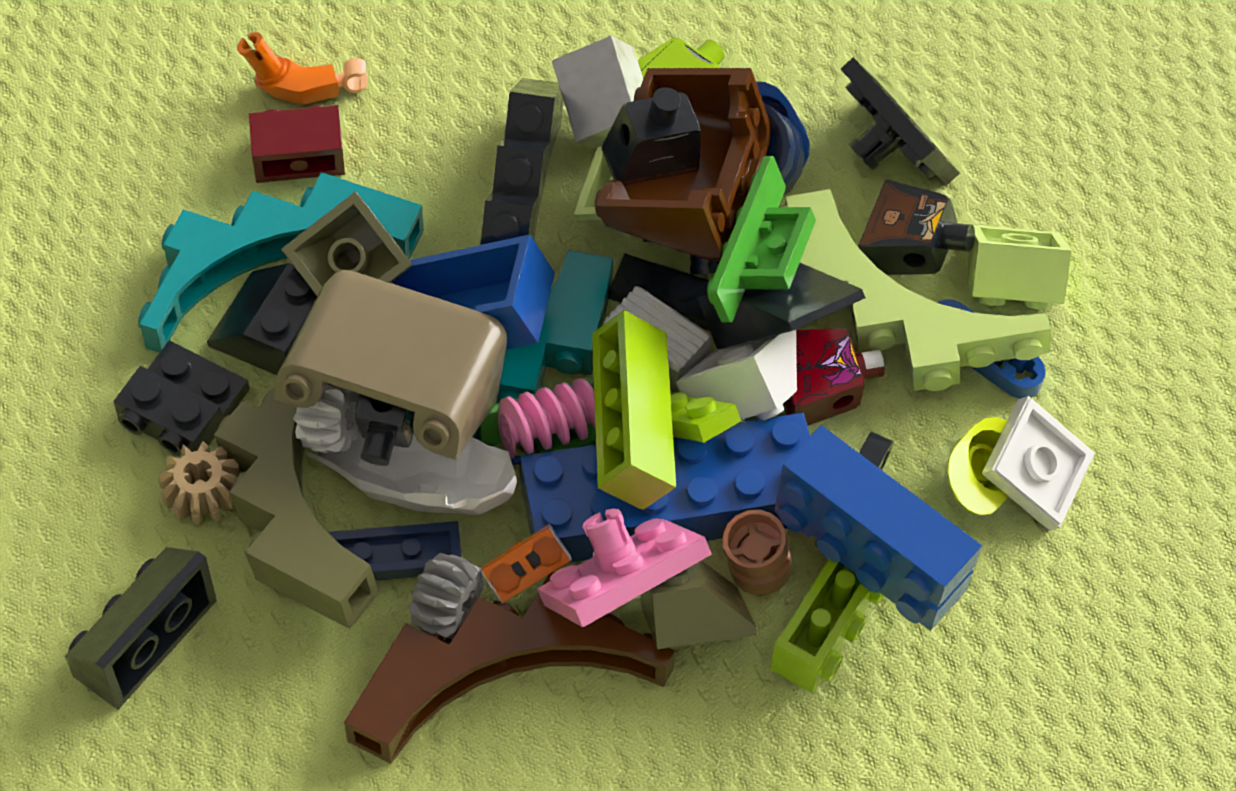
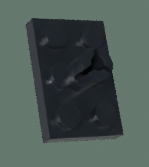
(892, 128)

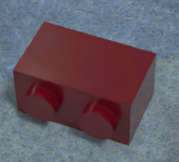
(296, 143)

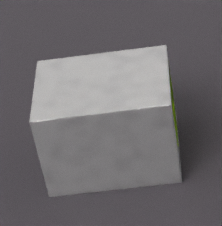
(596, 86)

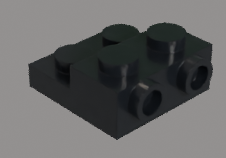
(179, 399)

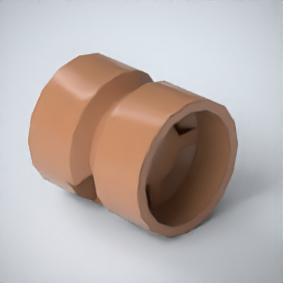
(757, 552)

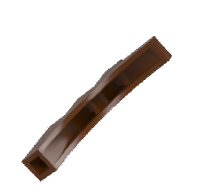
(493, 641)

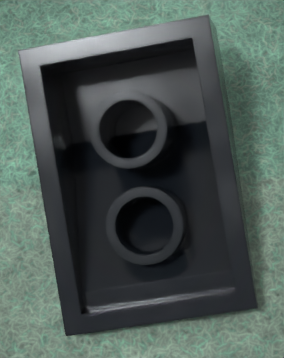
(780, 311)

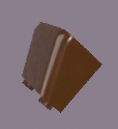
(699, 207)

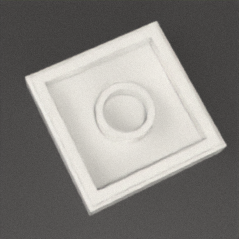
(1038, 463)

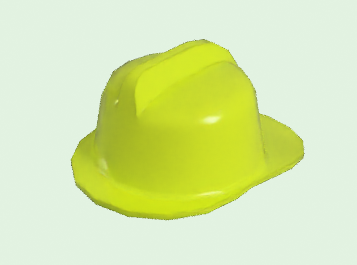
(966, 466)

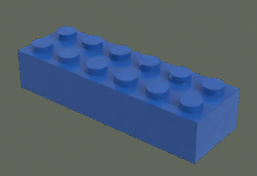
(713, 483)

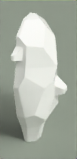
(429, 481)

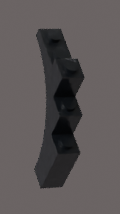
(522, 160)

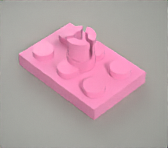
(621, 566)

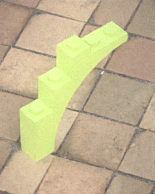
(934, 335)

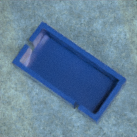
(496, 278)
(876, 528)

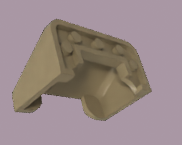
(399, 351)

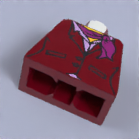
(830, 374)

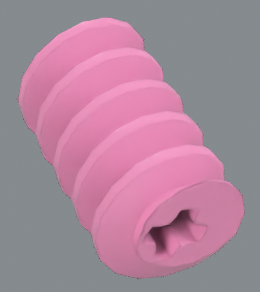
(546, 415)

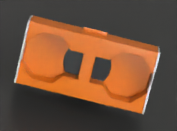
(525, 563)

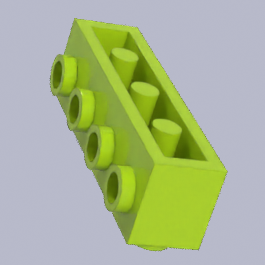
(633, 410)
(821, 626)

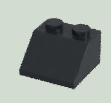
(265, 317)

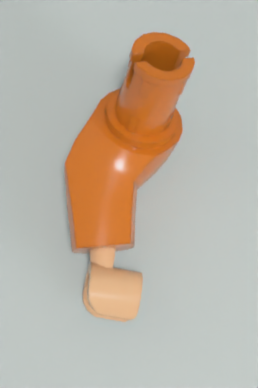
(295, 83)

